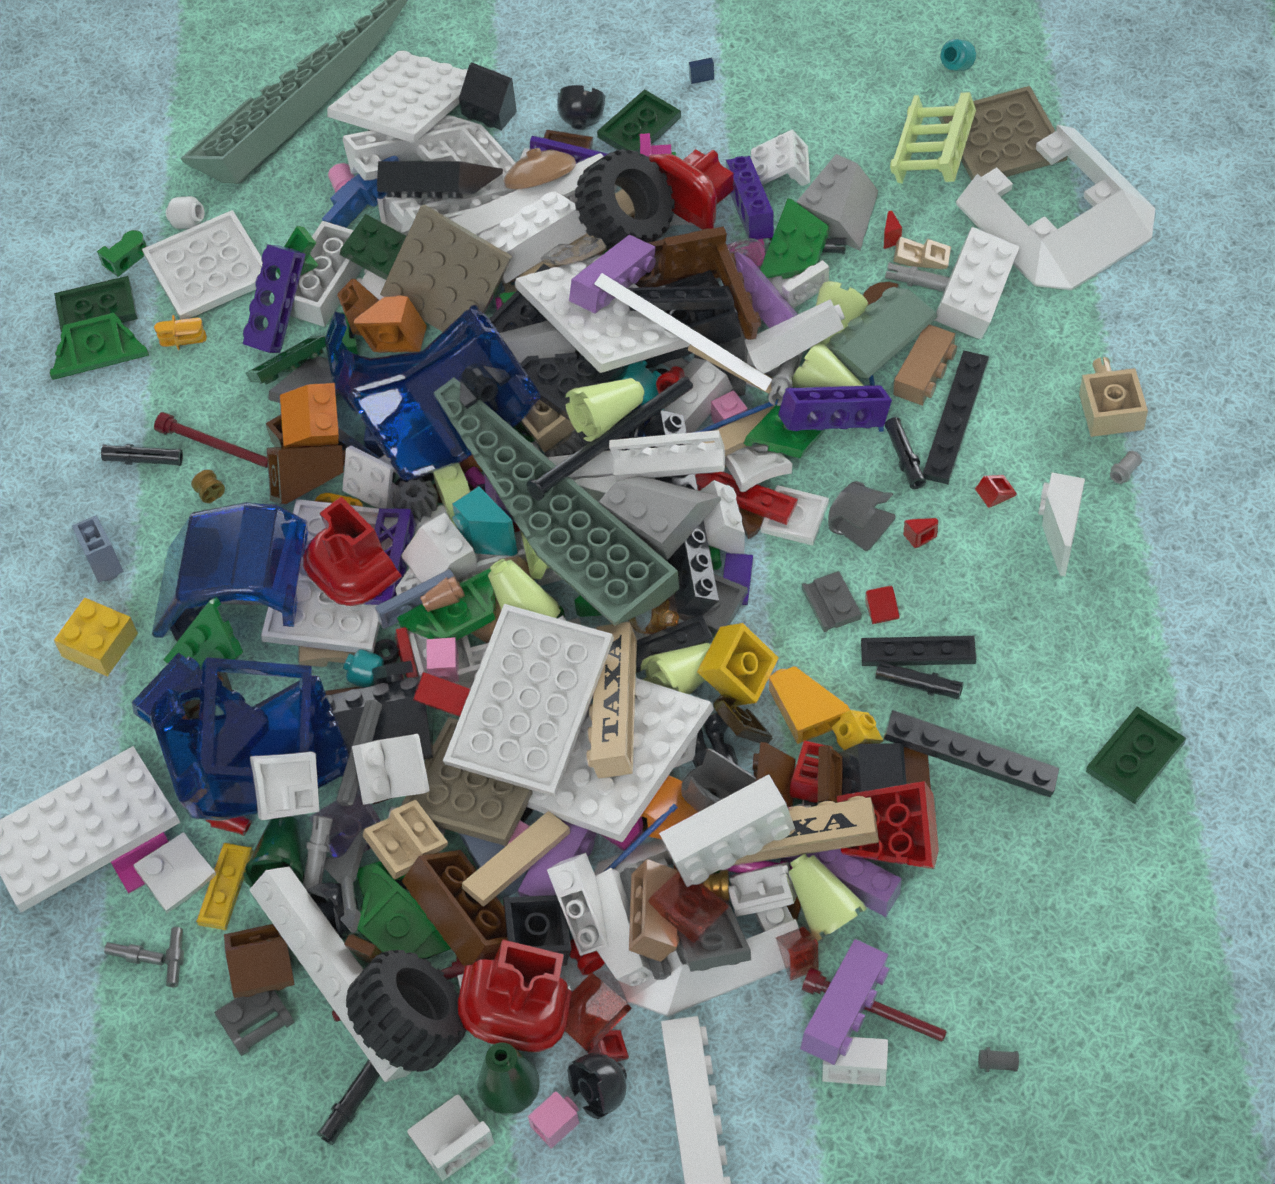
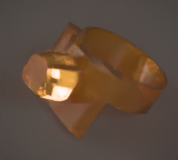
(660, 619)

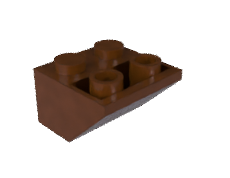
(777, 765)
(258, 961)

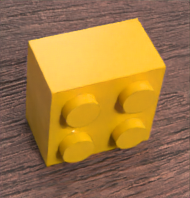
(96, 636)
(738, 664)

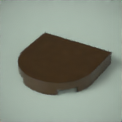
(741, 722)

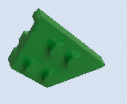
(795, 242)
(95, 345)
(779, 439)
(458, 619)
(207, 637)
(396, 920)

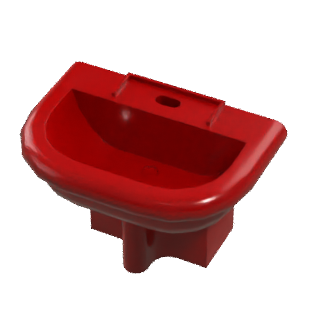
(696, 184)
(348, 557)
(516, 998)

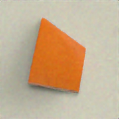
(665, 797)

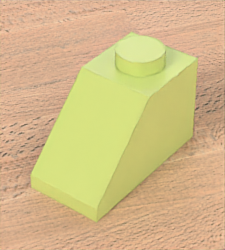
(451, 486)

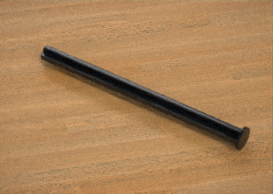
(618, 431)

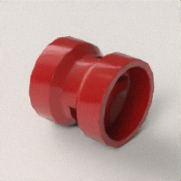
(588, 962)

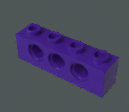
(751, 199)
(284, 290)
(834, 407)

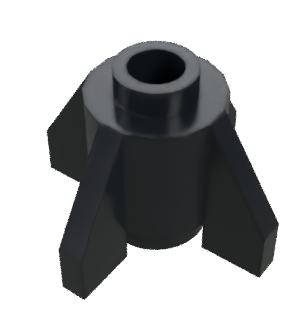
(481, 384)

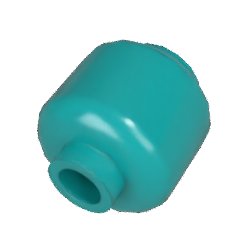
(958, 55)
(360, 667)

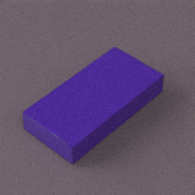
(739, 570)

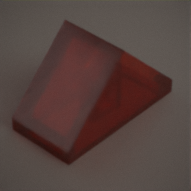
(798, 952)

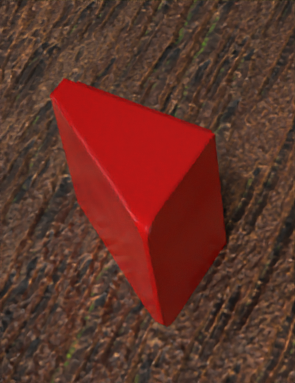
(892, 231)
(995, 490)
(920, 530)
(881, 604)
(613, 1046)

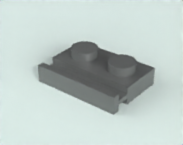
(831, 601)

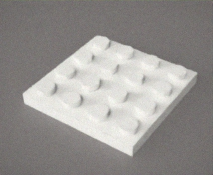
(205, 265)

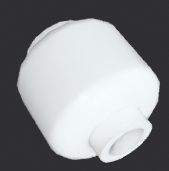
(185, 212)

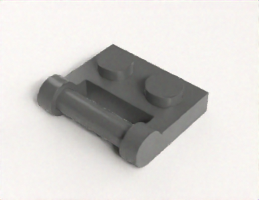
(248, 1011)

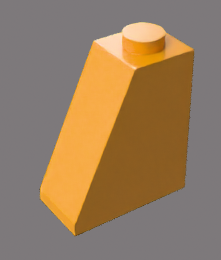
(805, 704)

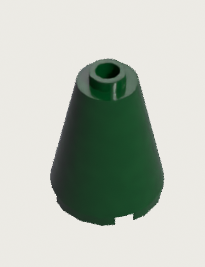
(276, 849)
(507, 1080)

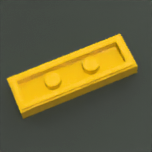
(224, 886)

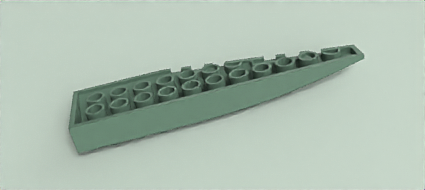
(264, 123)
(568, 525)

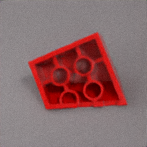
(904, 826)

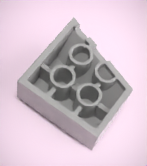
(842, 200)
(535, 340)
(658, 511)

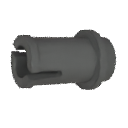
(998, 1060)

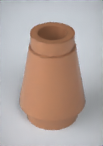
(443, 594)

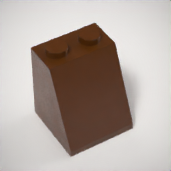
(301, 469)

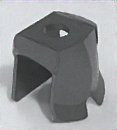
(857, 518)
(716, 775)

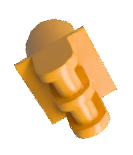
(180, 332)

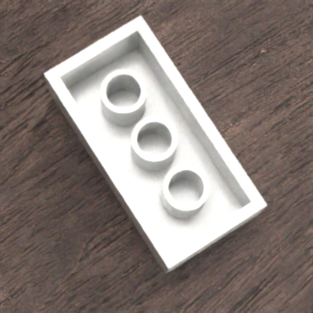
(535, 232)
(976, 283)
(318, 289)
(728, 831)

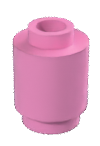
(340, 175)

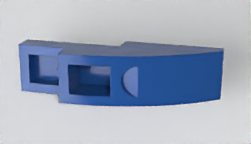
(353, 198)

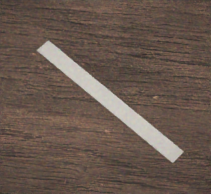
(683, 331)

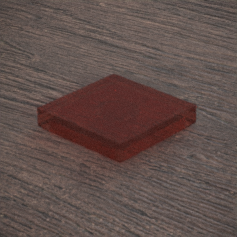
(688, 908)
(593, 1012)

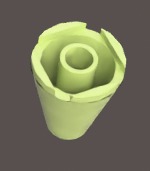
(850, 302)
(823, 370)
(602, 405)
(519, 590)
(676, 668)
(822, 896)

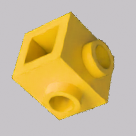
(855, 729)

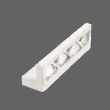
(668, 458)

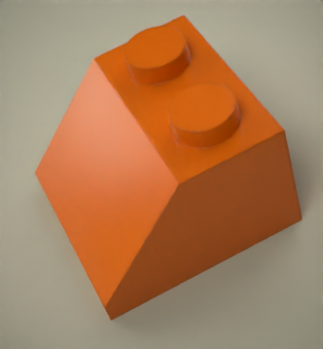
(392, 326)
(309, 416)

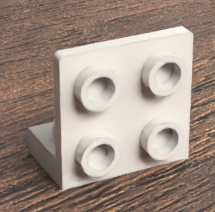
(782, 156)
(802, 286)
(368, 478)
(390, 768)
(451, 1137)

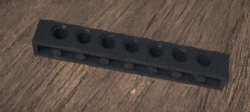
(692, 559)

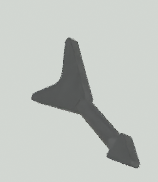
(344, 872)

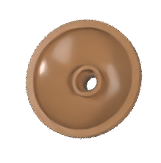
(538, 168)

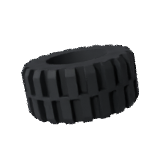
(643, 185)
(405, 1011)

